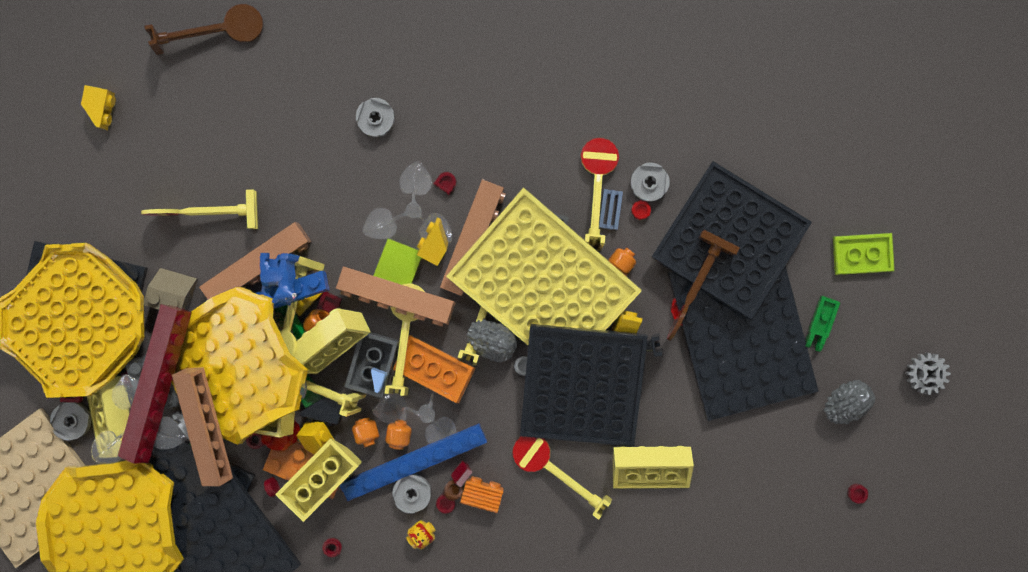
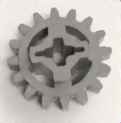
(918, 373)

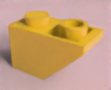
(98, 105)
(434, 244)
(627, 322)
(314, 436)

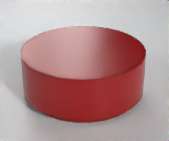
(641, 210)

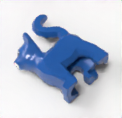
(280, 274)

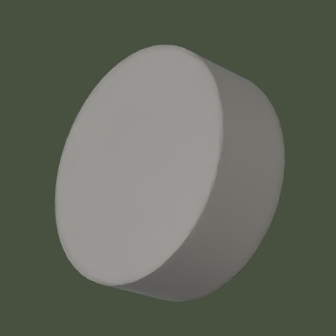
(520, 365)

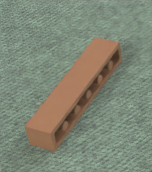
(479, 219)
(247, 269)
(395, 295)
(202, 426)

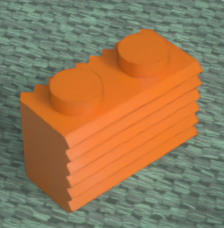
(482, 494)

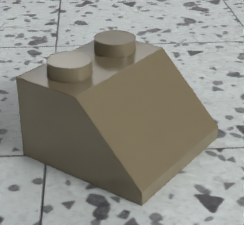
(170, 289)

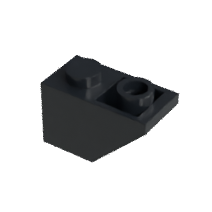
(323, 410)

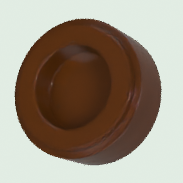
(453, 491)

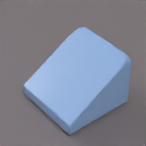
(378, 379)

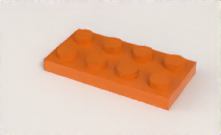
(436, 369)
(289, 462)

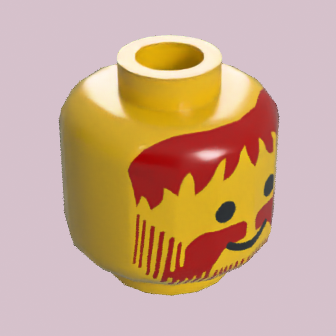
(421, 535)

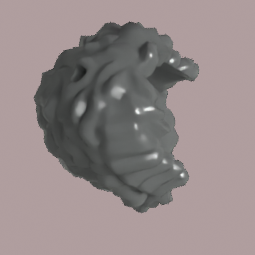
(492, 340)
(849, 402)

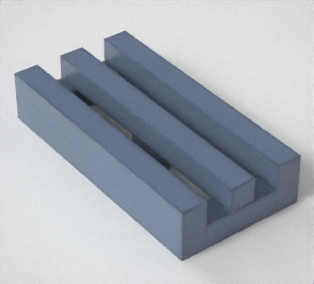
(618, 208)

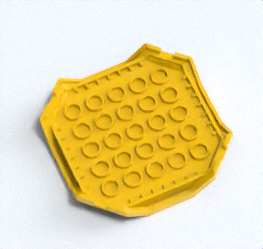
(73, 320)
(244, 362)
(108, 520)

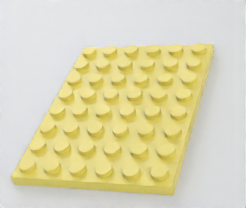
(541, 273)

